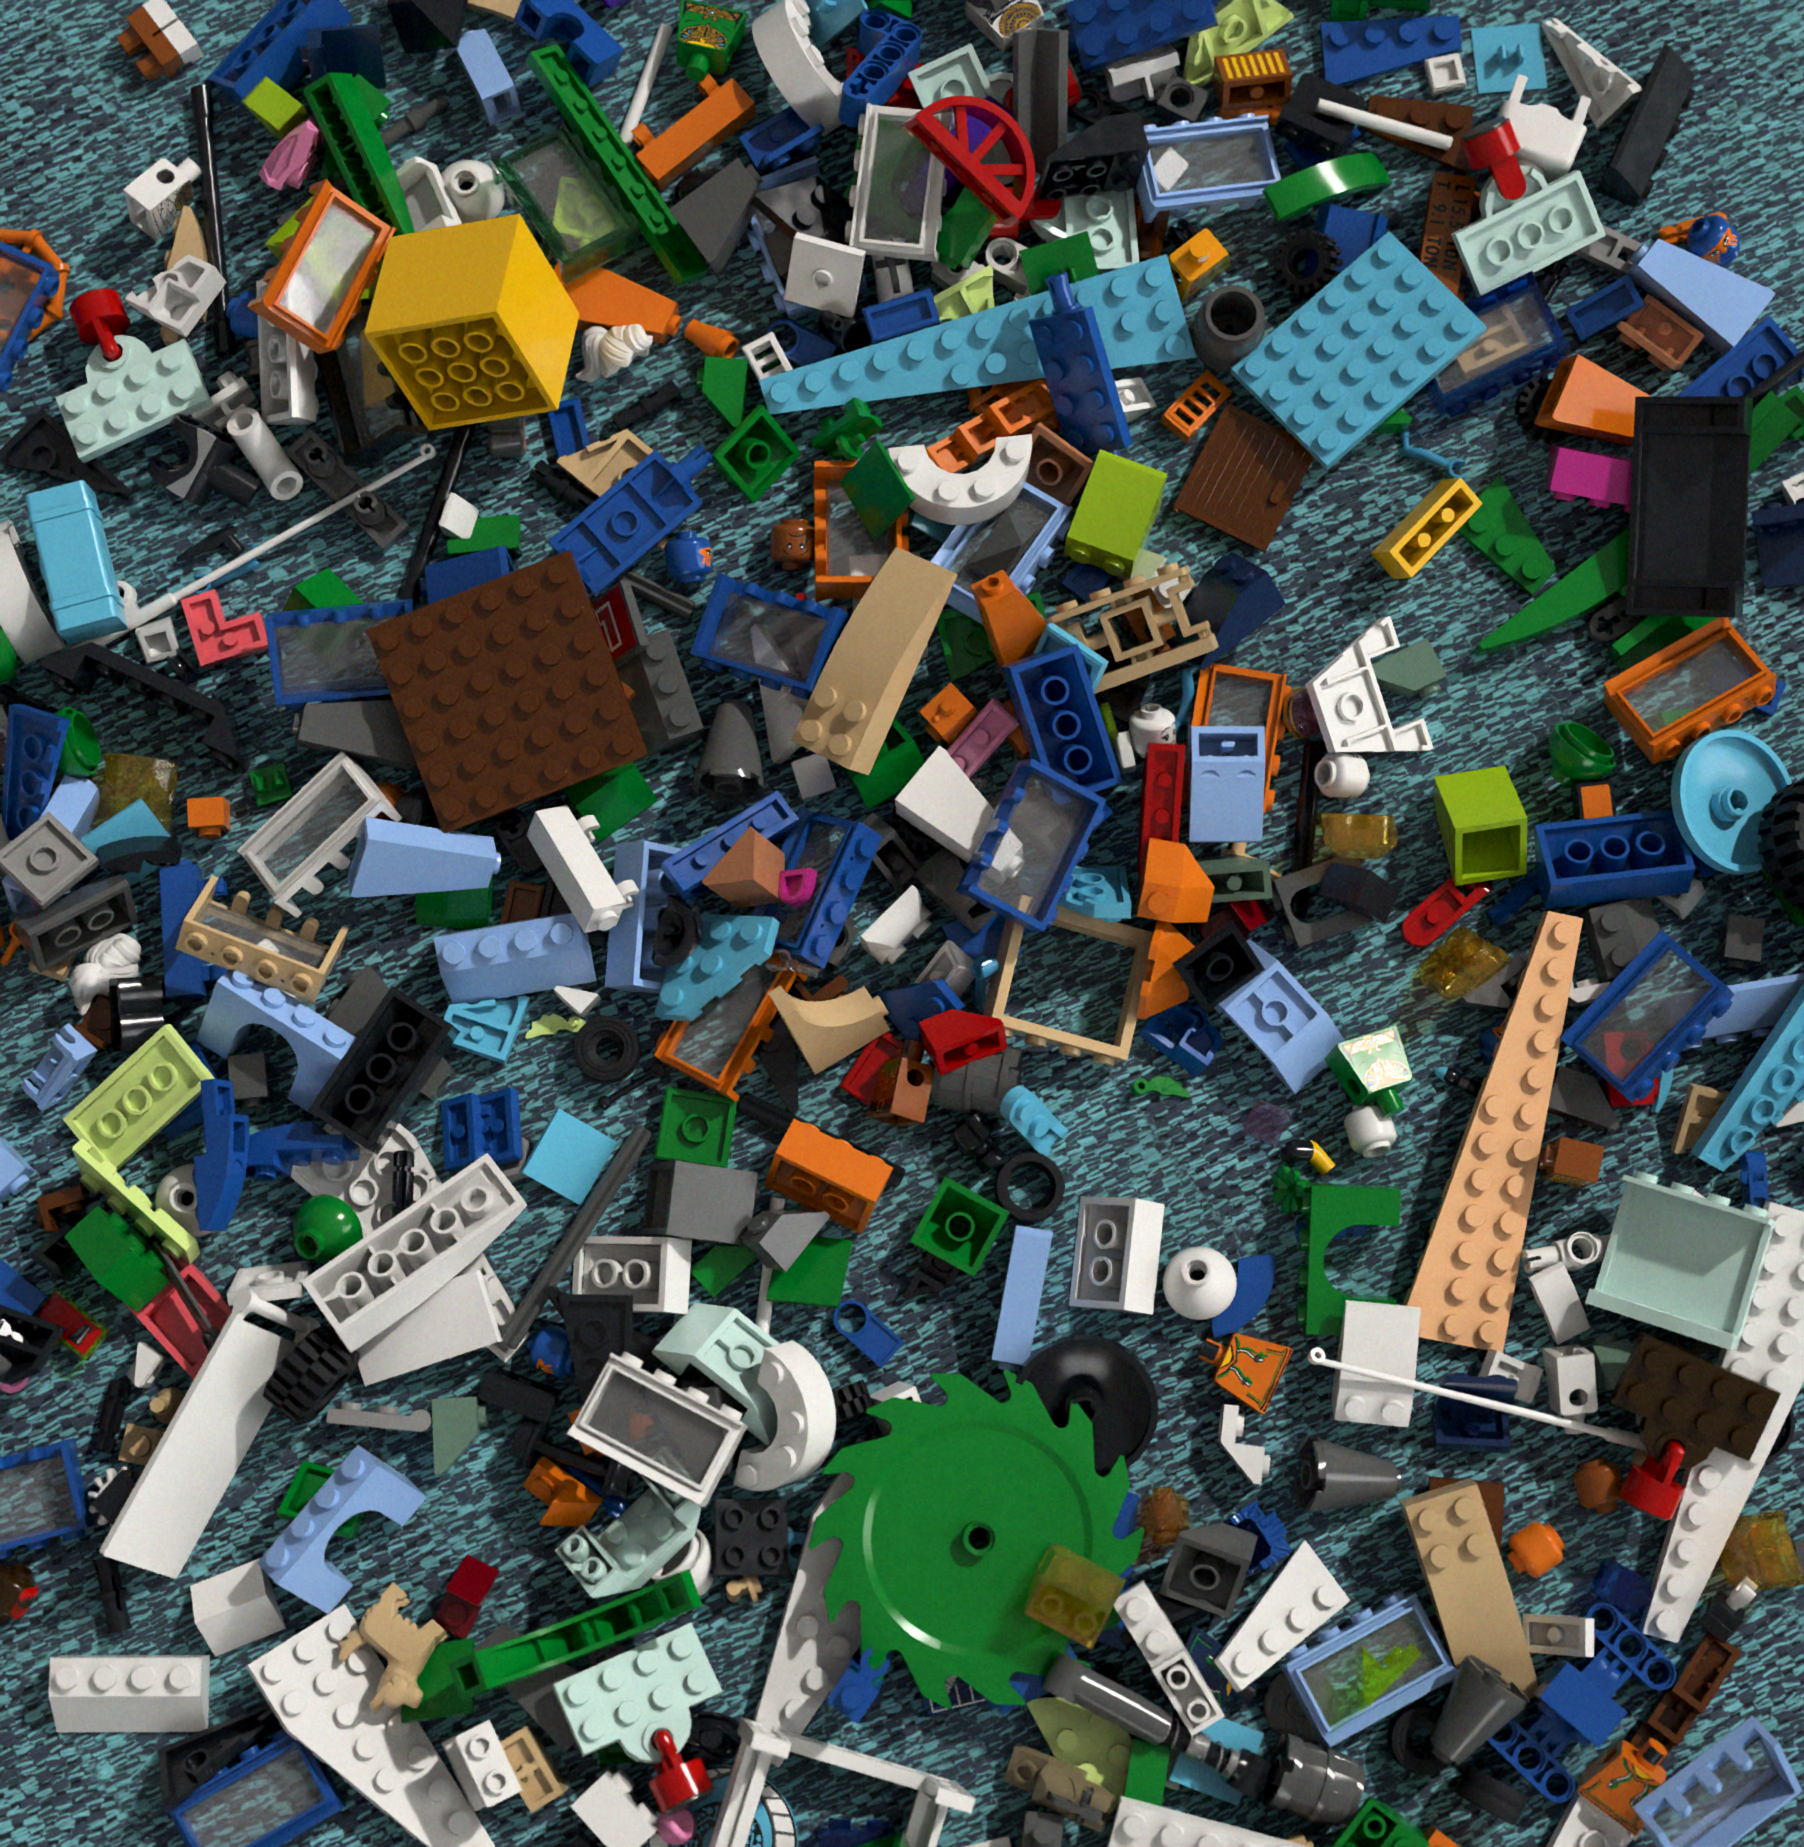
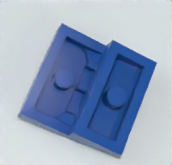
(481, 1126)

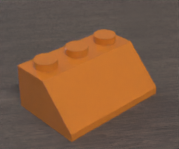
(828, 1175)

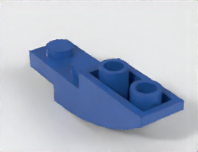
(297, 1144)
(222, 1170)

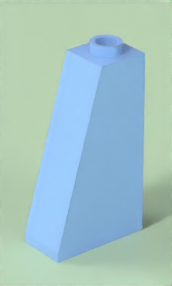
(1700, 292)
(73, 806)
(419, 859)
(1021, 1297)

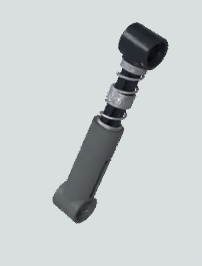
(1154, 1724)

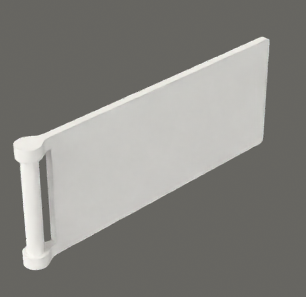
(204, 1441)

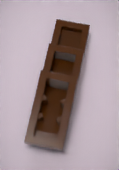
(1689, 1695)

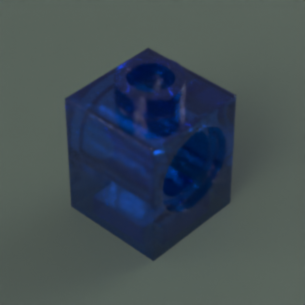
(1621, 1587)

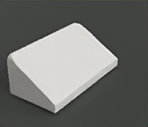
(952, 966)

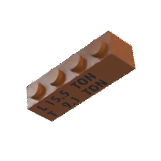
(1447, 210)

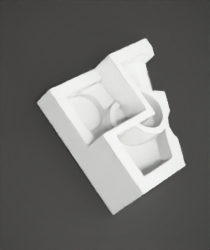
(180, 294)

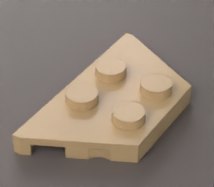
(606, 463)

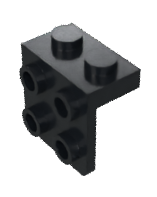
(1314, 130)

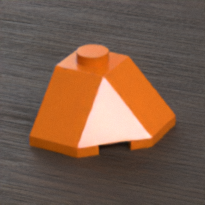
(1173, 885)
(1162, 983)

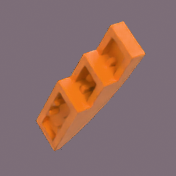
(1004, 418)

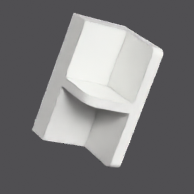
(1141, 73)

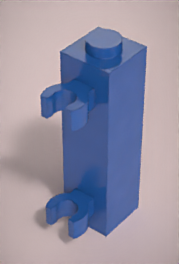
(184, 974)
(857, 1685)

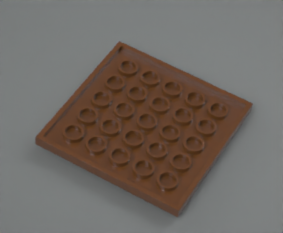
(507, 692)

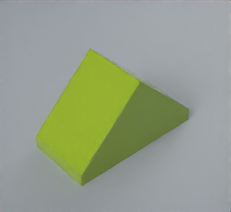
(275, 108)

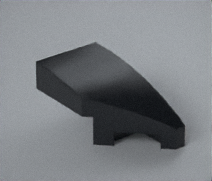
(931, 1276)

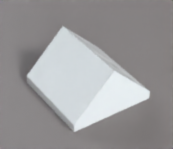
(236, 1608)

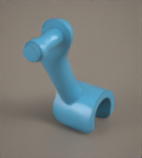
(1430, 457)
(241, 570)
(1187, 696)
(981, 969)

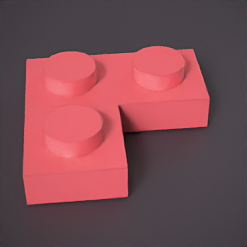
(221, 640)

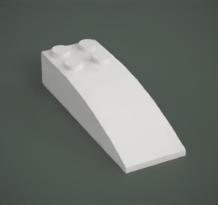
(414, 1253)

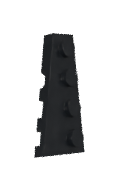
(594, 1330)

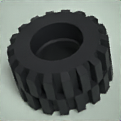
(311, 1375)

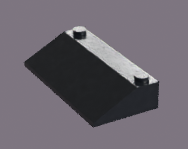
(1689, 506)

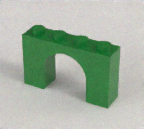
(962, 228)
(1327, 1212)

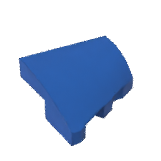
(1192, 1037)

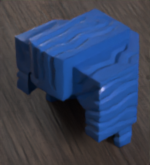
(1270, 1531)

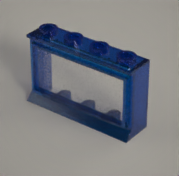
(1517, 342)

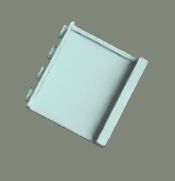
(1683, 1261)

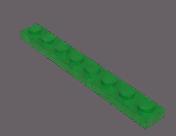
(617, 164)

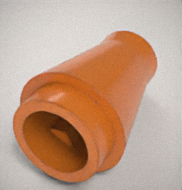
(711, 339)

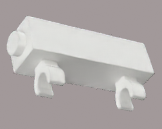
(576, 868)

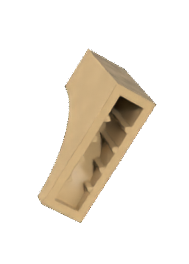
(832, 1027)

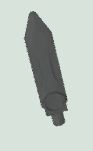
(209, 1333)

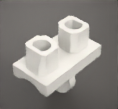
(234, 396)

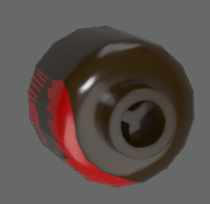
(16, 1591)

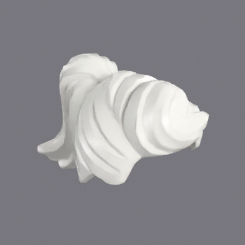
(609, 350)
(104, 961)

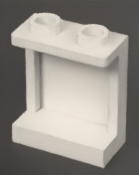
(426, 195)
(481, 1766)

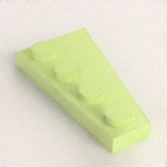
(135, 1203)

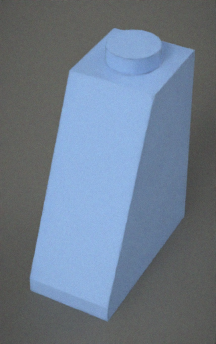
(488, 76)

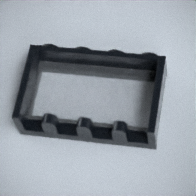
(364, 399)

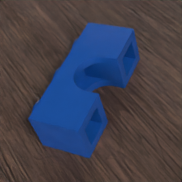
(591, 48)

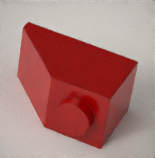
(961, 1037)

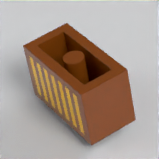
(1252, 79)
(1570, 1162)

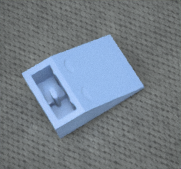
(1226, 783)

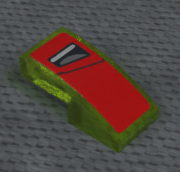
(83, 1331)

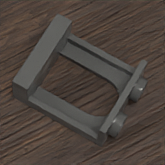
(1304, 934)

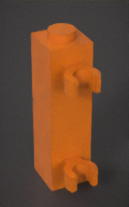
(695, 133)

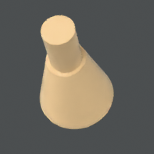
(166, 1404)

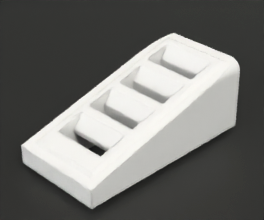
(761, 344)

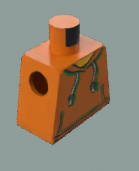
(1247, 1368)
(1623, 1779)

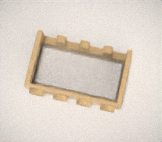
(257, 946)

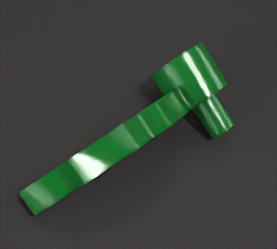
(1161, 1085)

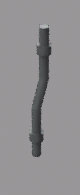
(413, 120)

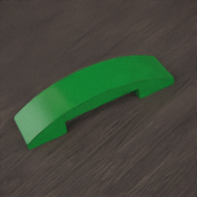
(1326, 182)

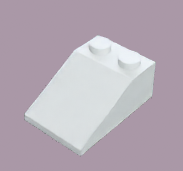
(646, 1267)
(1383, 1341)

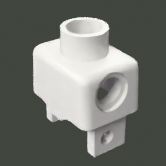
(1545, 136)

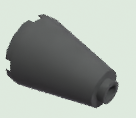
(731, 756)
(1341, 1477)
(1474, 1710)

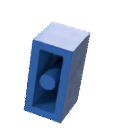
(1579, 1704)

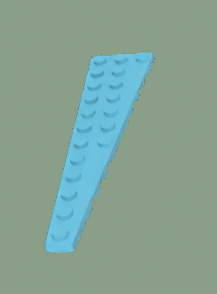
(1133, 309)

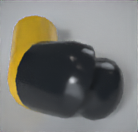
(1307, 1151)

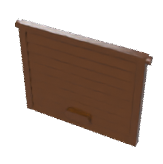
(1244, 478)

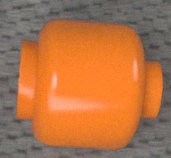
(1535, 1549)

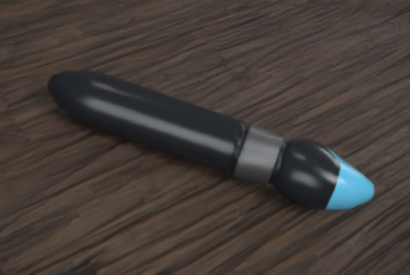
(1453, 1078)

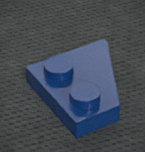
(916, 1003)

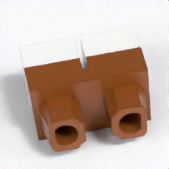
(163, 36)

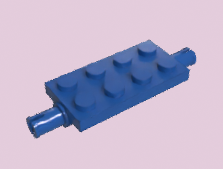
(1123, 28)
(1079, 373)
(632, 517)

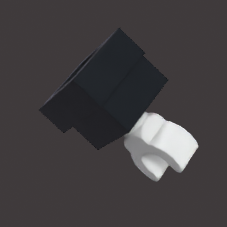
(1725, 1614)

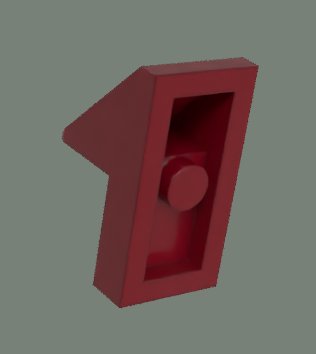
(1246, 914)
(466, 1596)

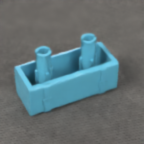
(76, 562)

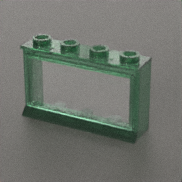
(567, 203)

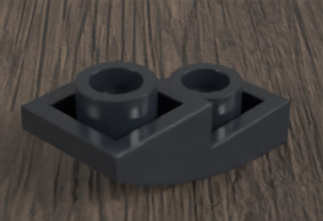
(128, 854)

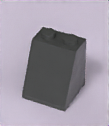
(699, 1202)

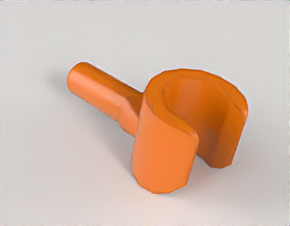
(14, 943)

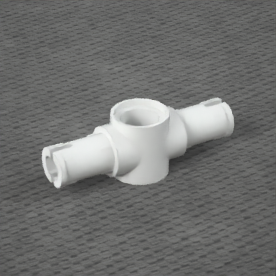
(1591, 1245)

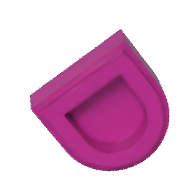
(797, 886)

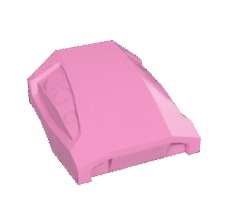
(294, 156)

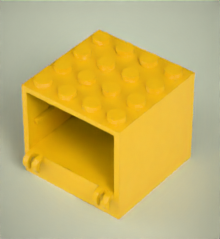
(472, 322)

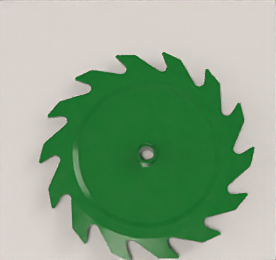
(912, 1520)

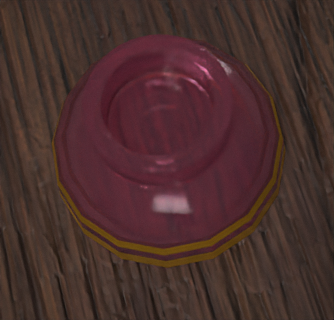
(1299, 714)

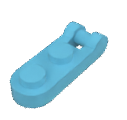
(1031, 1119)

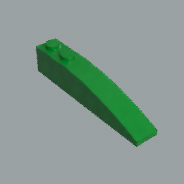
(358, 149)
(1568, 599)

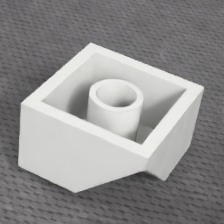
(613, 1813)

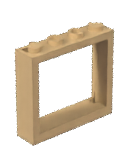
(1069, 1043)

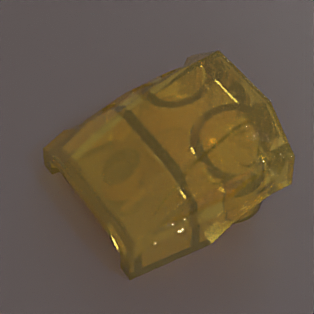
(137, 777)
(1358, 834)
(1461, 964)
(1762, 1552)

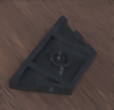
(807, 208)

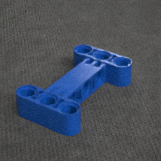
(1608, 1672)

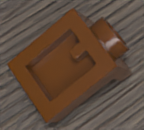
(97, 1025)
(65, 1201)

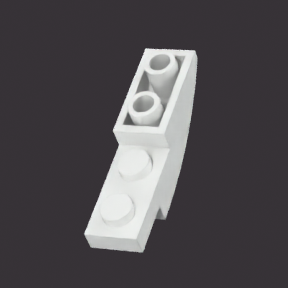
(1168, 1658)

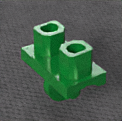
(845, 435)

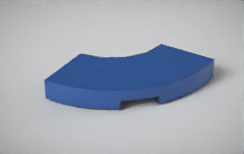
(1254, 1285)

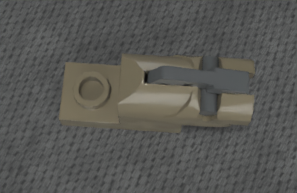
(1060, 1787)

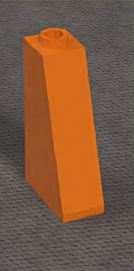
(615, 301)
(1589, 402)
(1008, 618)

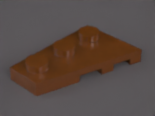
(1434, 116)

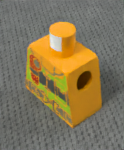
(1198, 263)

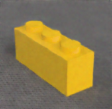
(1426, 528)

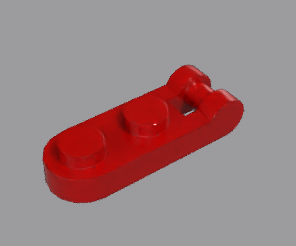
(1439, 912)

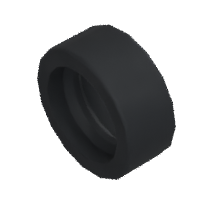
(1034, 1160)

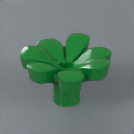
(1289, 1188)

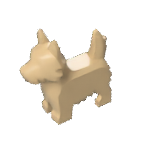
(399, 1643)

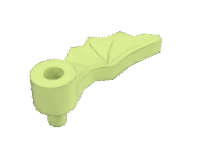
(552, 1024)

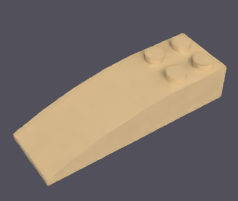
(874, 662)
(1468, 1581)

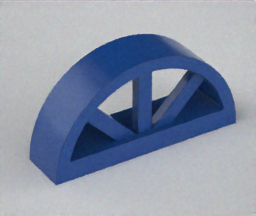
(688, 867)

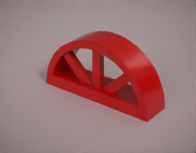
(966, 166)
(1160, 796)

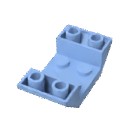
(1282, 1022)

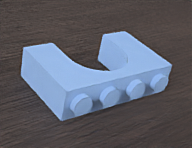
(243, 1001)
(355, 1487)

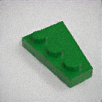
(1507, 539)
(967, 643)

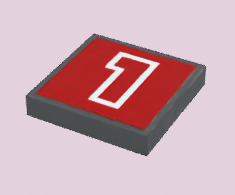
(621, 622)

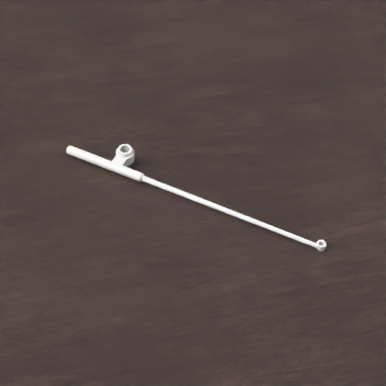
(137, 617)
(1610, 1433)

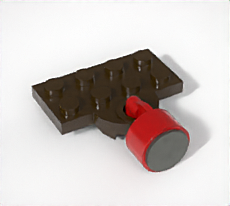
(1685, 1414)

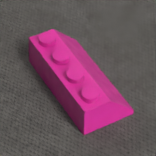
(1589, 475)

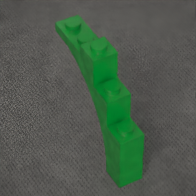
(574, 1637)

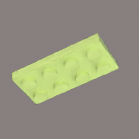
(139, 1098)

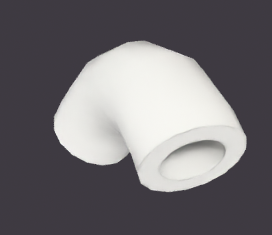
(265, 454)

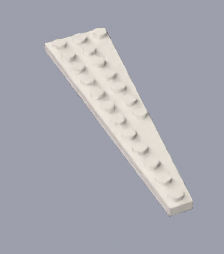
(1719, 1486)

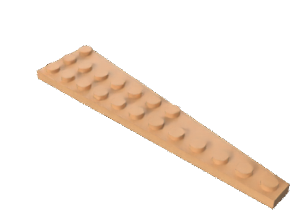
(1479, 1232)

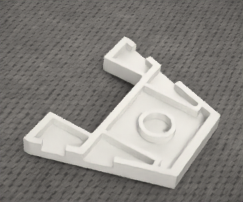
(1351, 703)

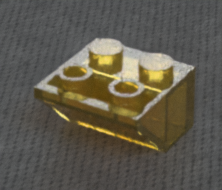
(1072, 1595)

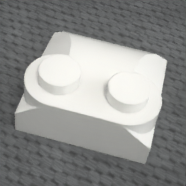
(896, 926)

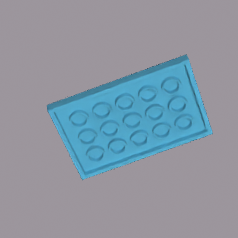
(1358, 350)

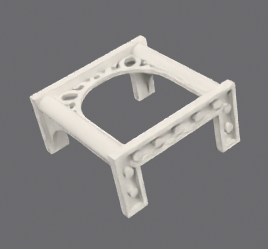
(763, 1741)

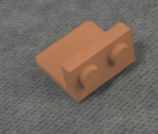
(1661, 333)

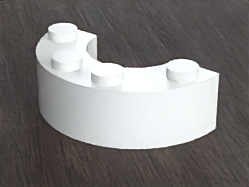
(797, 64)
(969, 496)
(22, 611)
(804, 1420)

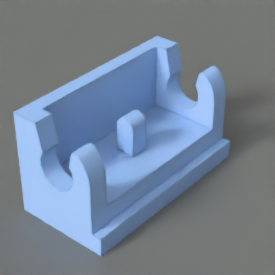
(59, 1068)

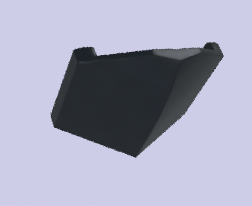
(25, 1344)

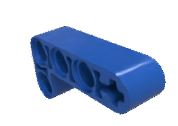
(891, 54)

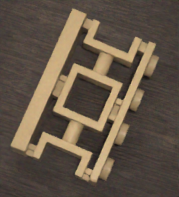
(1142, 656)

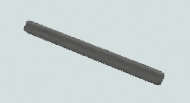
(576, 1236)

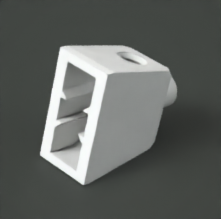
(1569, 1370)

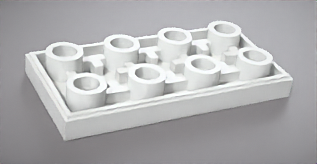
(441, 1327)

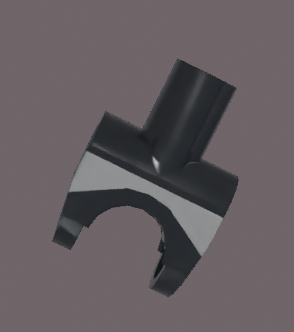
(207, 466)

